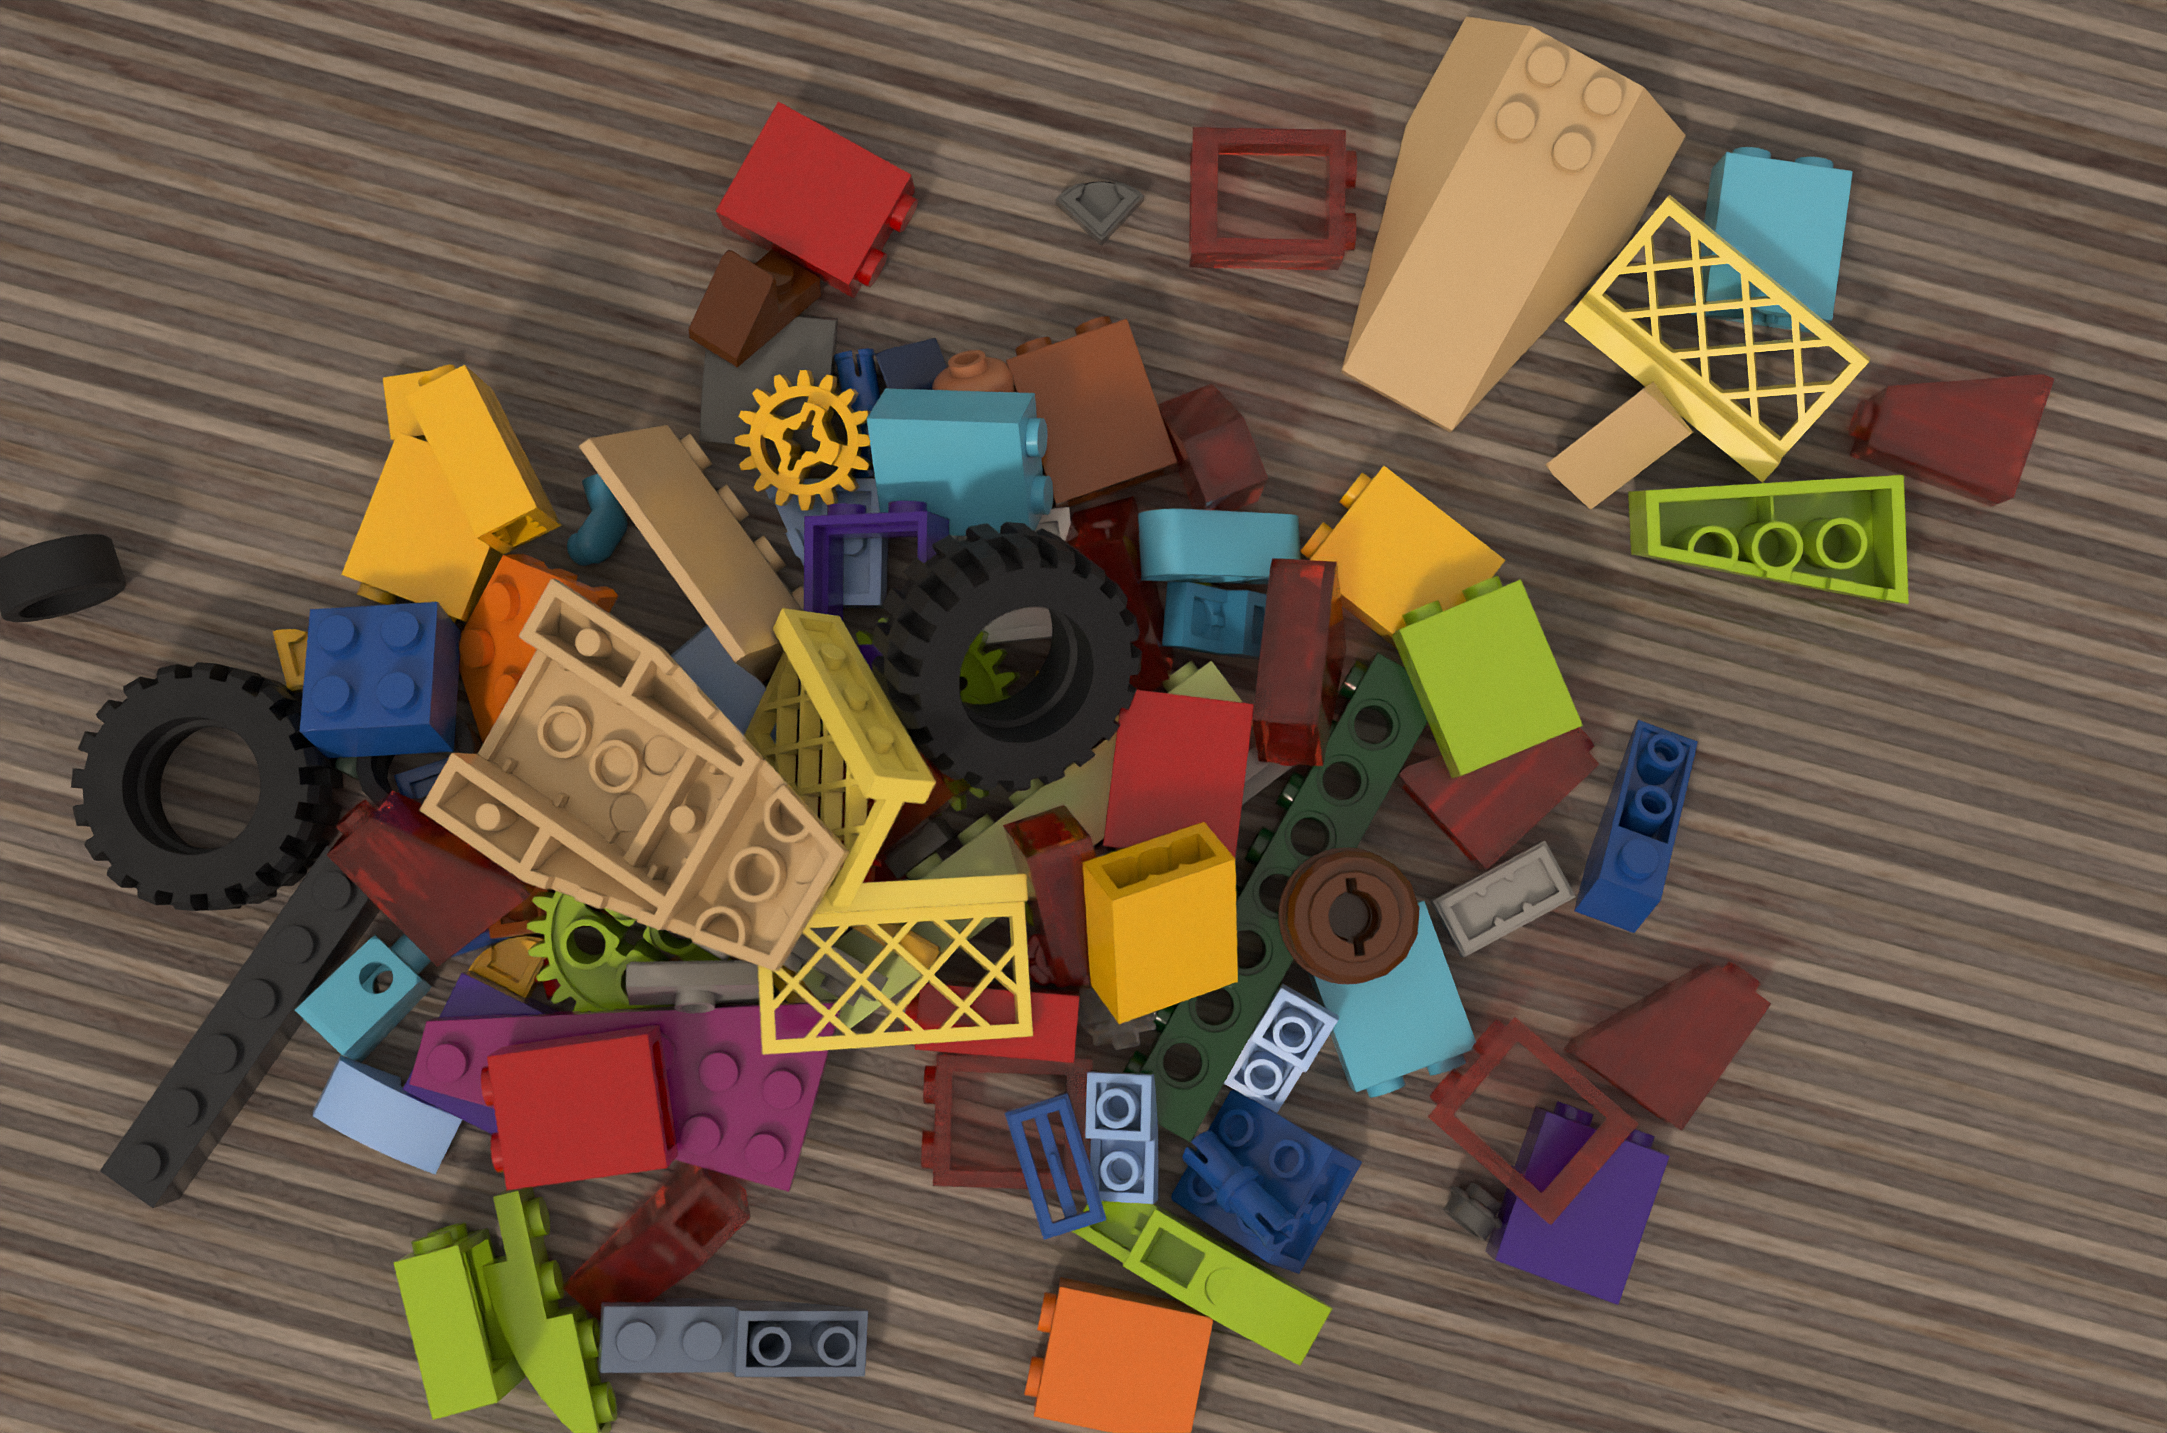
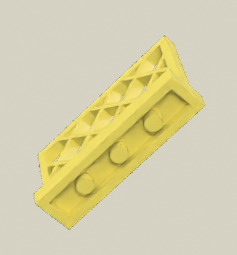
(1686, 387)
(856, 729)
(910, 903)

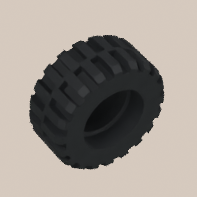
(1068, 700)
(125, 789)

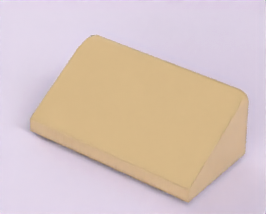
(1620, 446)

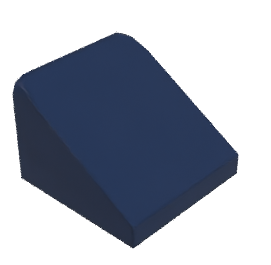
(911, 365)

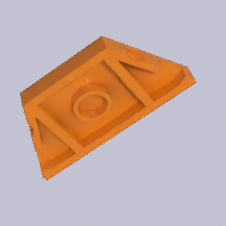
(490, 645)

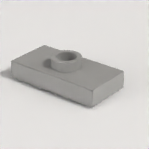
(1502, 899)
(692, 984)

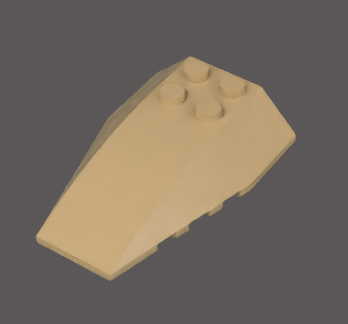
(1500, 213)
(637, 793)

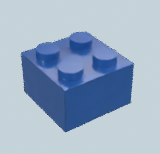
(381, 680)

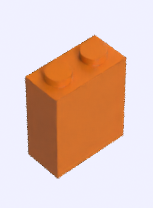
(1118, 1360)

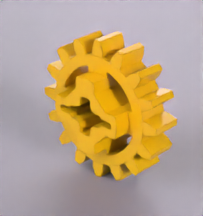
(792, 469)

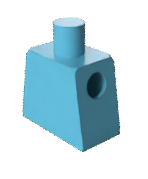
(346, 1004)

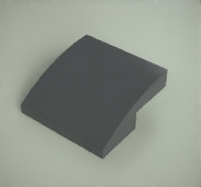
(727, 390)

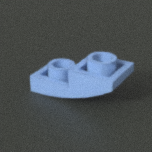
(721, 679)
(1281, 1047)
(381, 1115)
(1123, 1135)

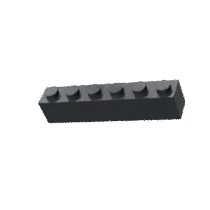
(241, 1036)

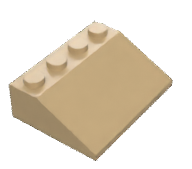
(700, 539)

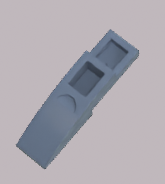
(733, 1337)

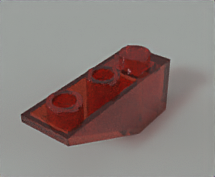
(663, 1240)

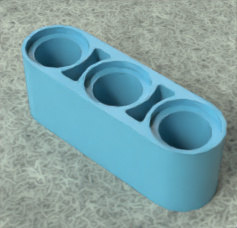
(1214, 545)

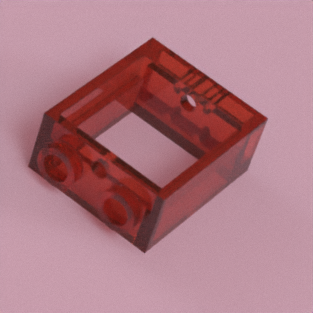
(1267, 253)
(1458, 1088)
(939, 1090)

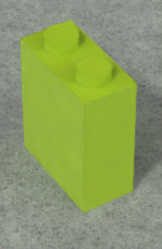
(1485, 676)

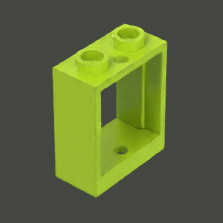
(453, 1321)

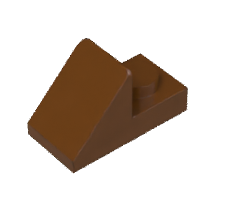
(751, 304)

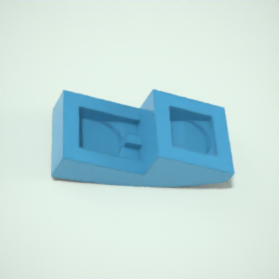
(1214, 620)

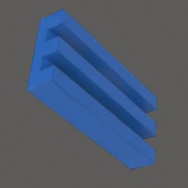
(1039, 1111)

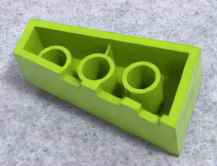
(1806, 534)

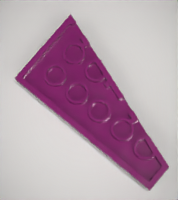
(727, 1099)

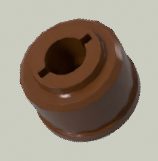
(1348, 916)

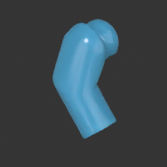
(601, 529)

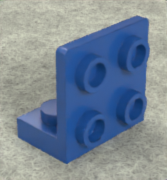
(1296, 1168)

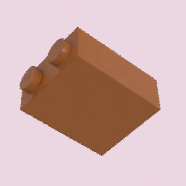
(1096, 411)

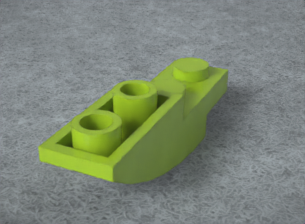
(1210, 1277)
(549, 1343)

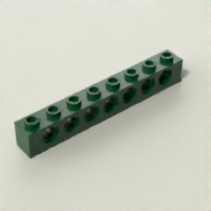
(1375, 686)

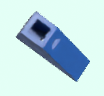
(1637, 829)

